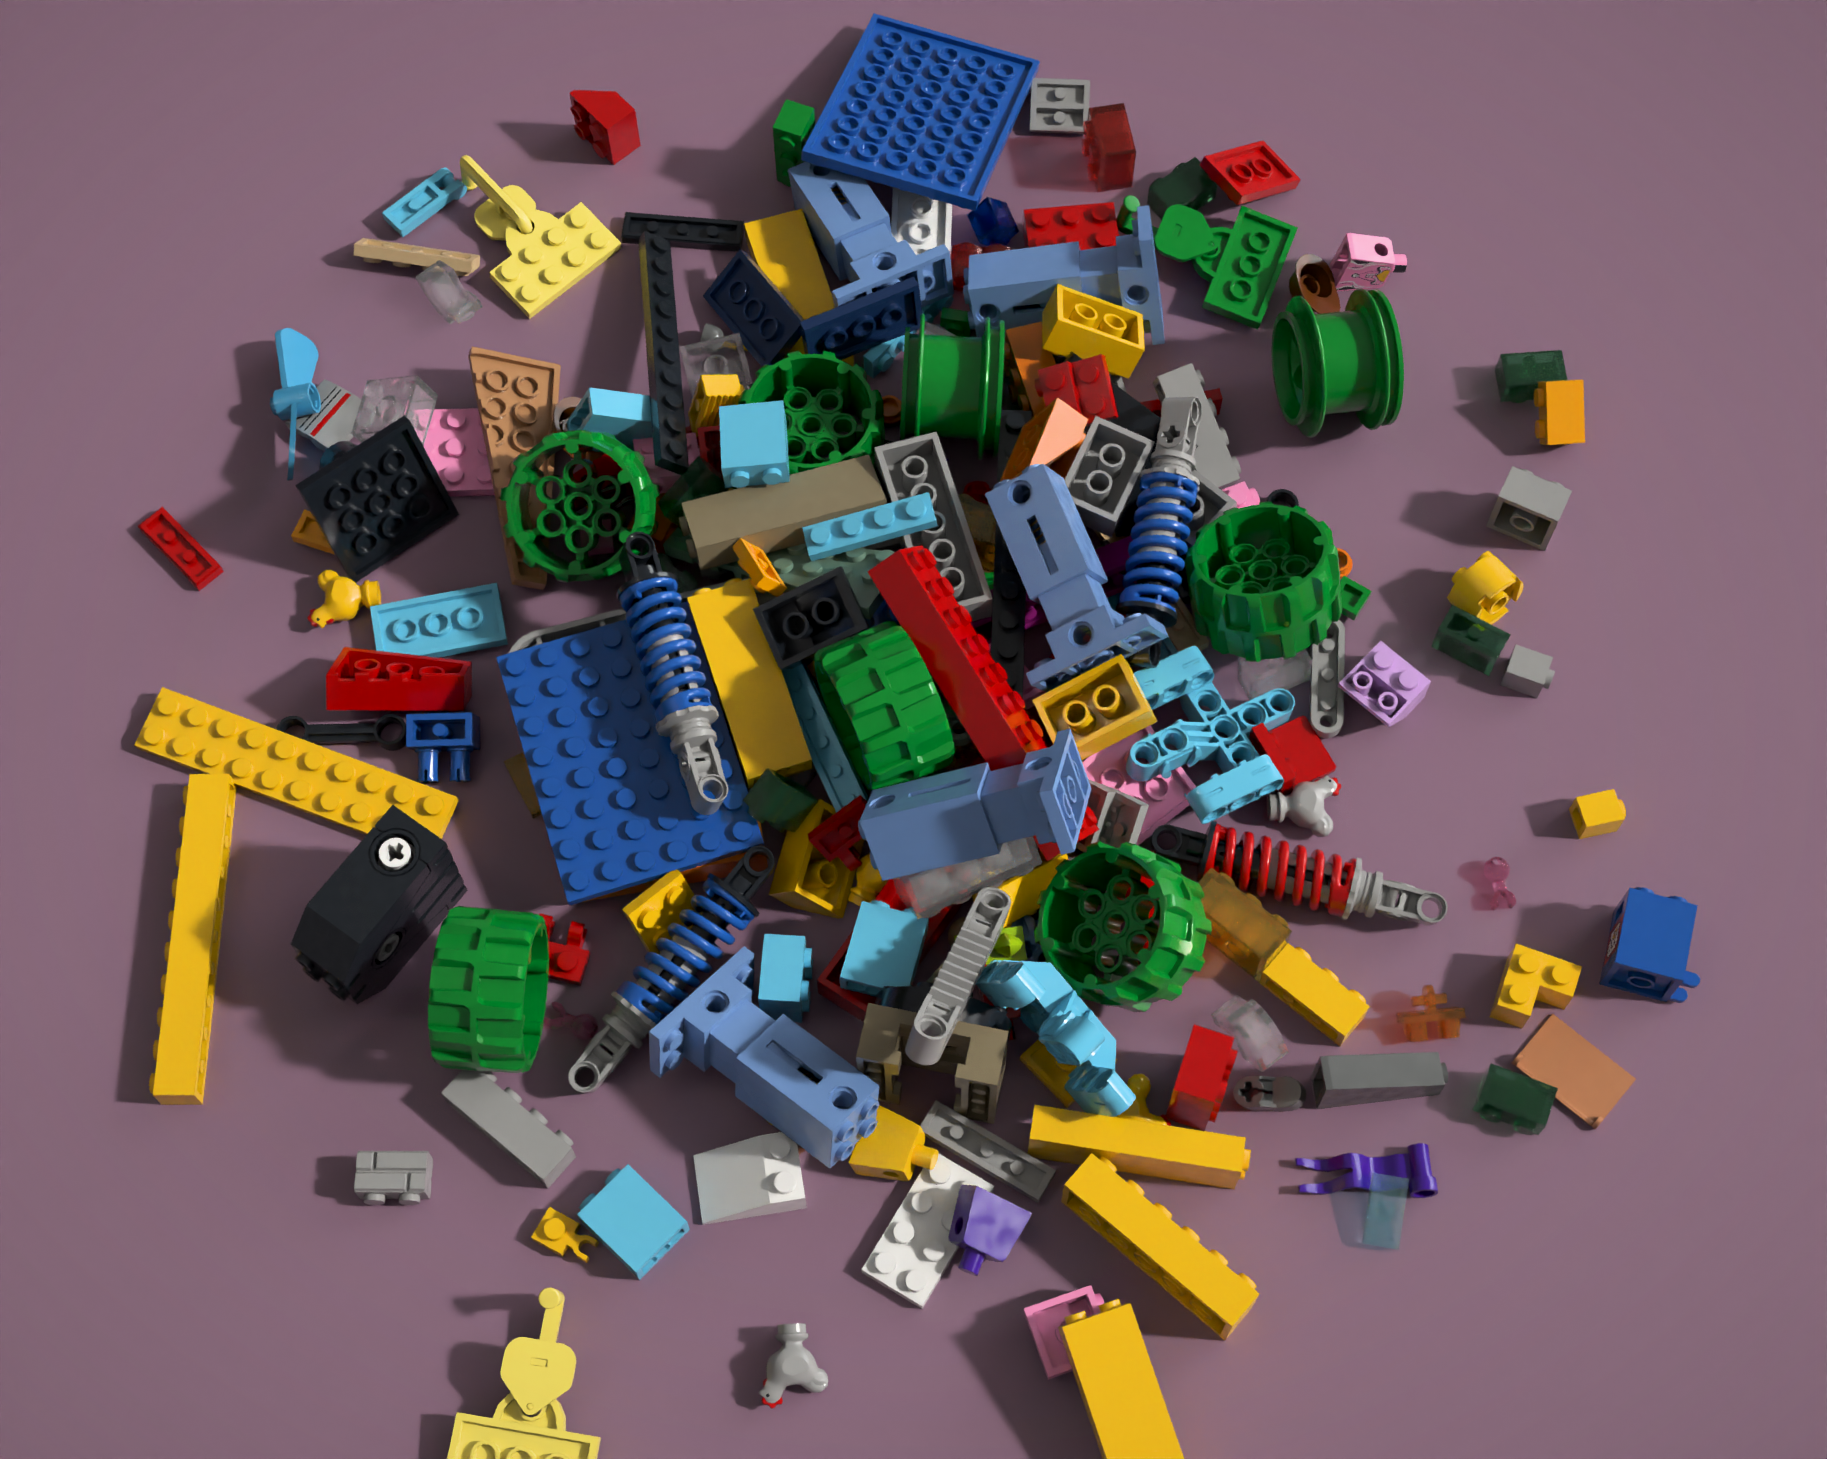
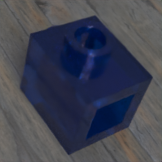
(993, 222)

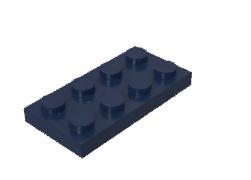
(755, 309)
(864, 321)

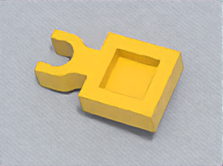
(560, 1233)

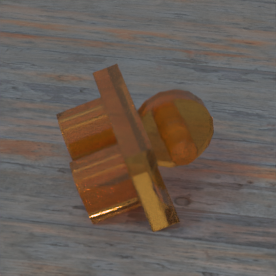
(1415, 1021)

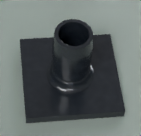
(376, 497)

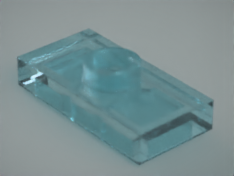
(1385, 1211)

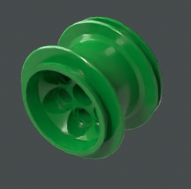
(1338, 362)
(954, 386)

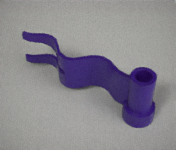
(1411, 1165)

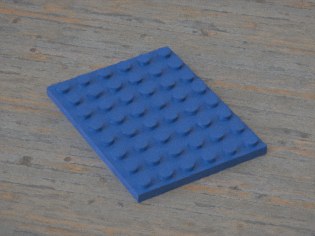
(921, 112)
(605, 772)

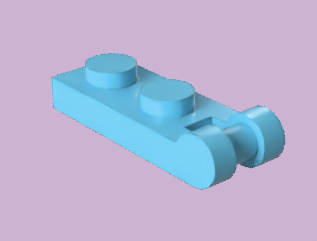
(424, 201)

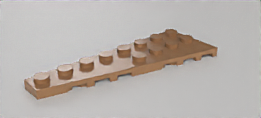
(515, 414)

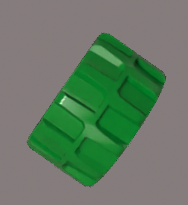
(821, 383)
(527, 473)
(1264, 581)
(884, 706)
(1174, 931)
(488, 990)

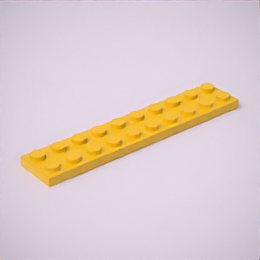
(286, 766)

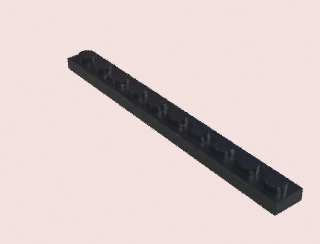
(663, 354)
(1008, 588)

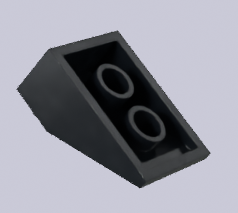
(810, 618)

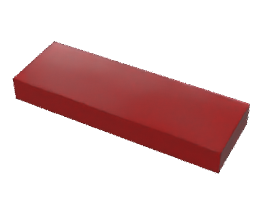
(180, 548)

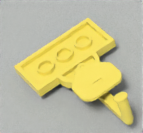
(544, 251)
(536, 1376)

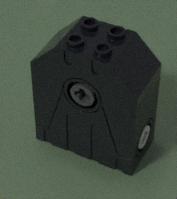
(378, 908)

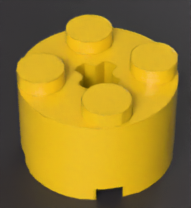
(1485, 588)

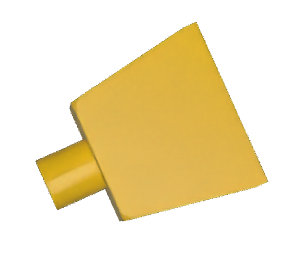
(892, 1149)

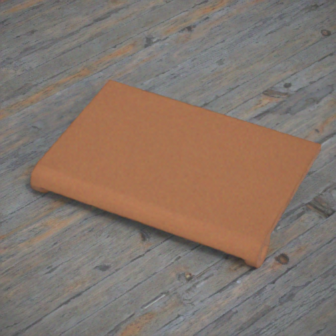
(1584, 1075)

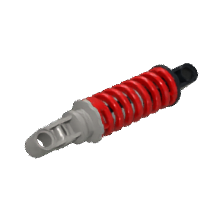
(1339, 886)

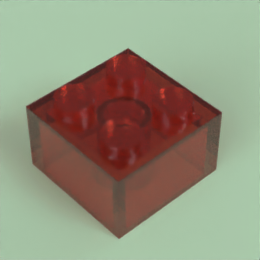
(1109, 147)

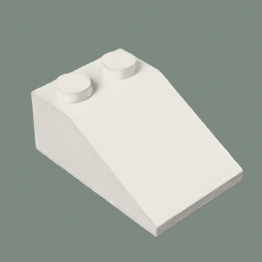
(749, 1179)

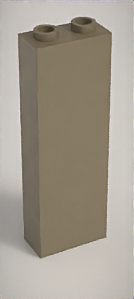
(776, 513)

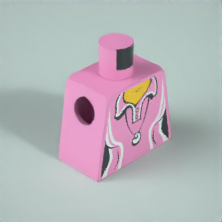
(1365, 262)

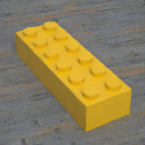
(1159, 1245)

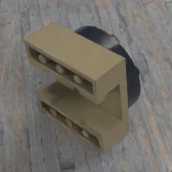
(972, 1054)

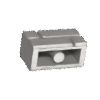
(393, 1176)

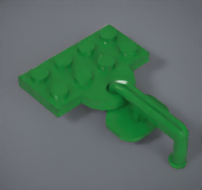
(1236, 261)

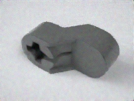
(1253, 1090)

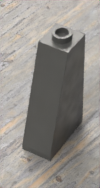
(1376, 1078)

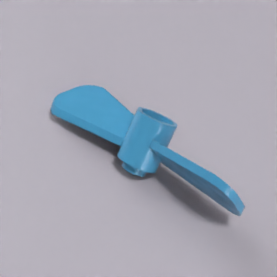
(298, 394)

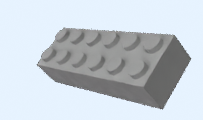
(921, 467)

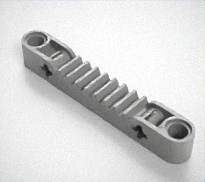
(958, 976)

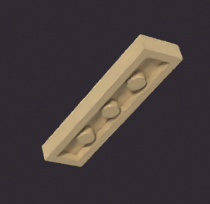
(404, 255)

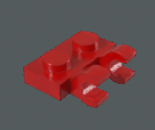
(839, 834)
(567, 961)

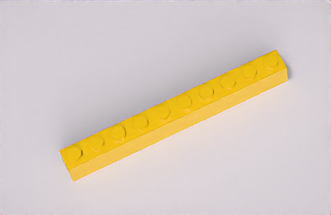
(194, 940)

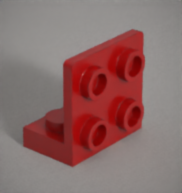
(1294, 751)

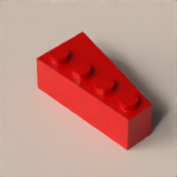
(397, 682)

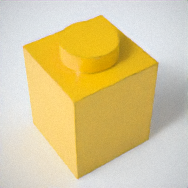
(1597, 813)

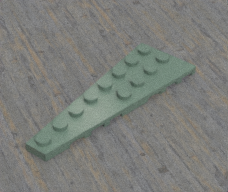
(797, 568)

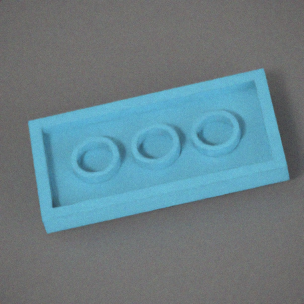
(441, 623)

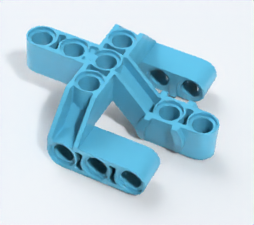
(1190, 679)
(1065, 1029)

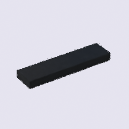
(685, 231)

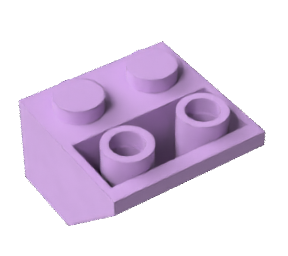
(1385, 685)

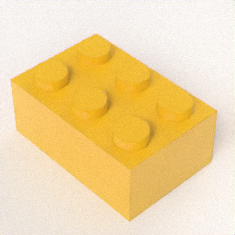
(1092, 328)
(1097, 707)

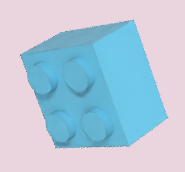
(783, 976)

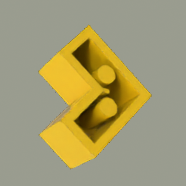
(1532, 977)

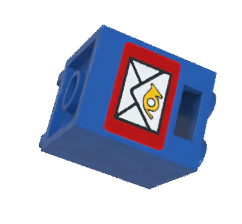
(1650, 946)

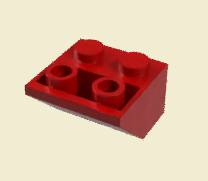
(605, 122)

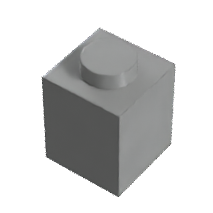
(1527, 671)

